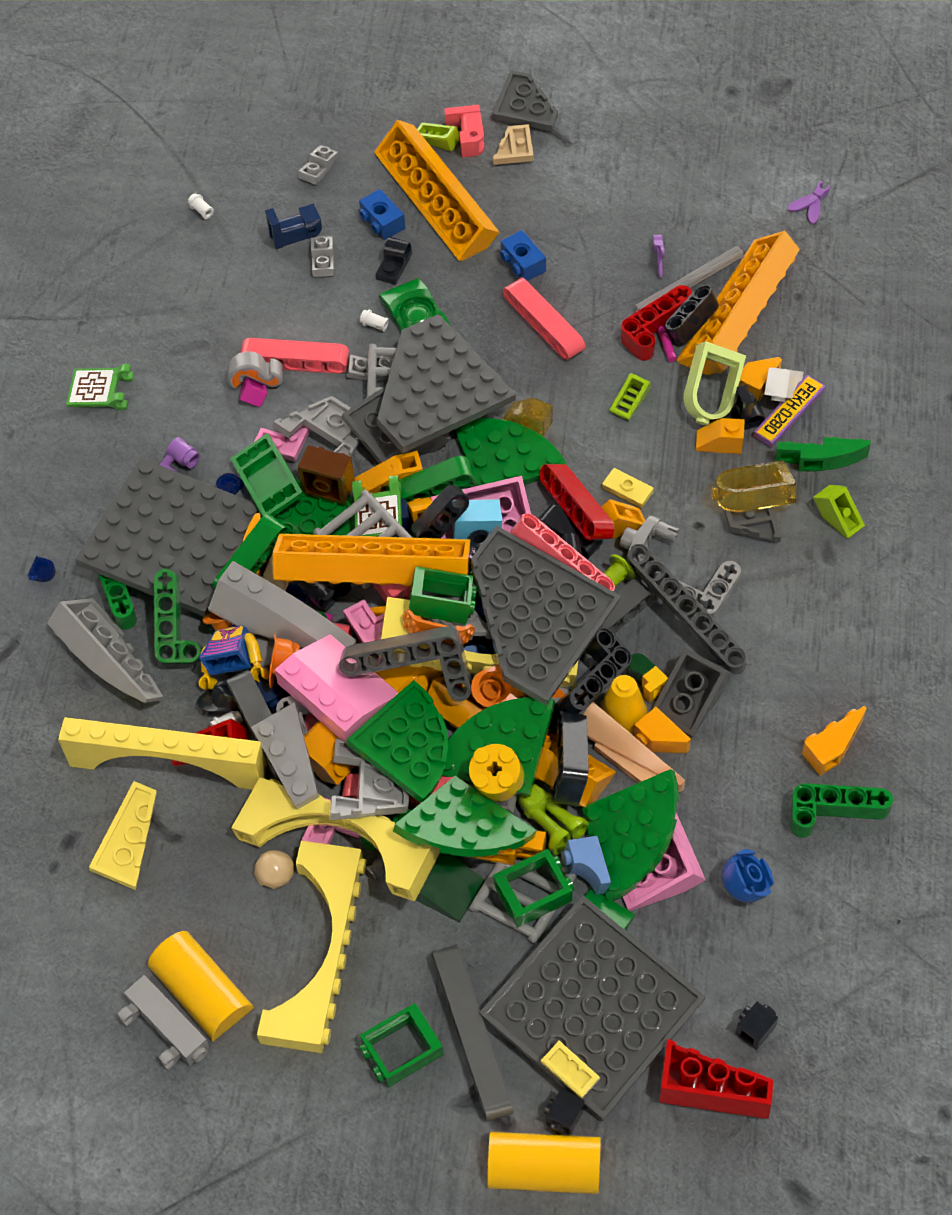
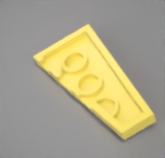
(125, 841)

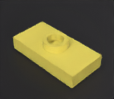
(627, 488)
(570, 1069)

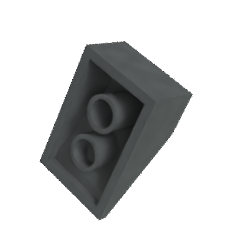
(692, 691)

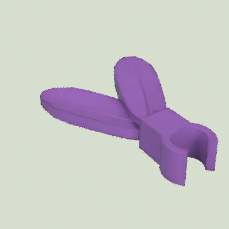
(811, 201)
(659, 248)

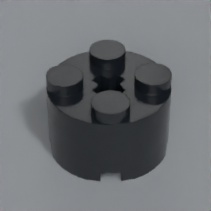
(324, 593)

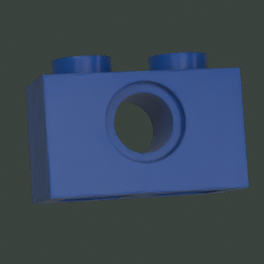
(381, 214)
(523, 256)

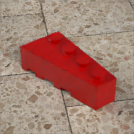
(712, 1085)

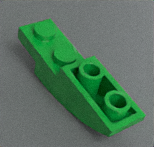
(831, 455)

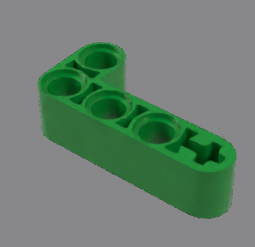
(436, 478)
(257, 545)
(113, 588)
(172, 615)
(840, 808)

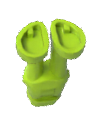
(535, 808)

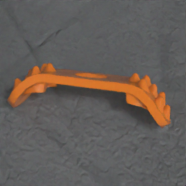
(415, 624)

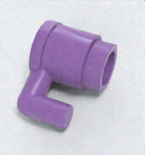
(181, 453)

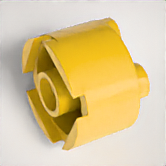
(508, 779)

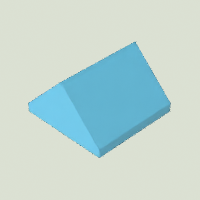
(478, 516)

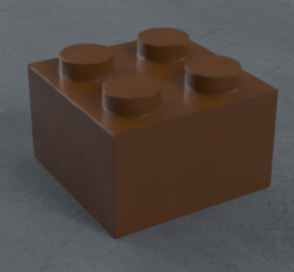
(326, 474)

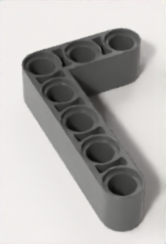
(413, 655)

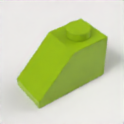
(839, 509)

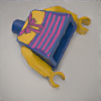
(230, 651)

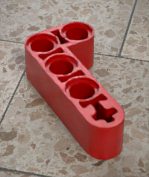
(640, 327)

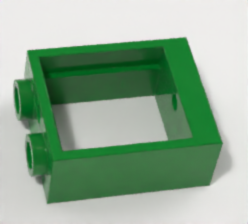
(442, 583)
(541, 907)
(408, 1015)

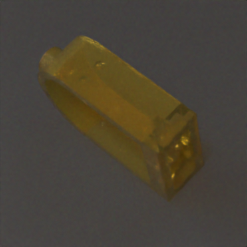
(755, 487)

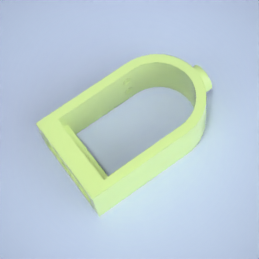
(723, 356)

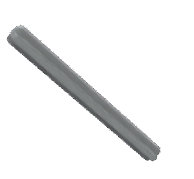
(699, 274)

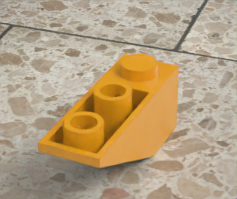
(377, 478)
(829, 747)

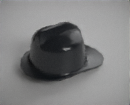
(218, 699)

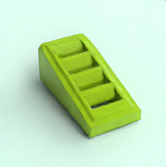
(440, 136)
(638, 382)

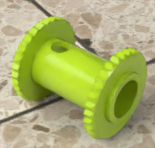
(619, 570)

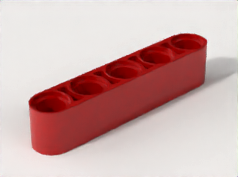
(576, 502)

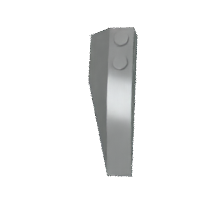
(267, 609)
(101, 647)

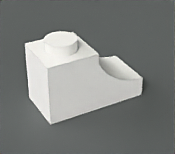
(782, 383)

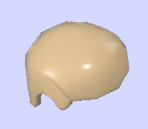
(273, 869)

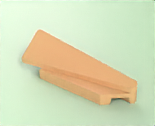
(623, 748)

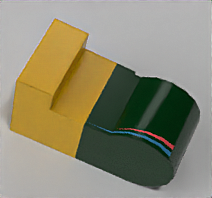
(647, 675)

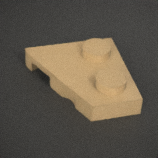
(515, 146)

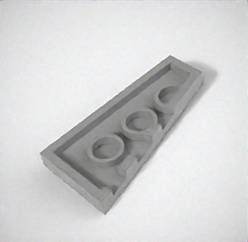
(287, 751)

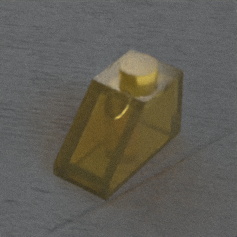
(531, 414)

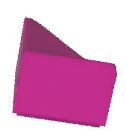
(253, 392)

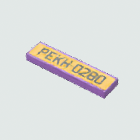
(789, 411)

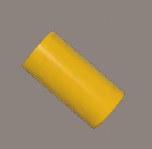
(198, 984)
(544, 1162)

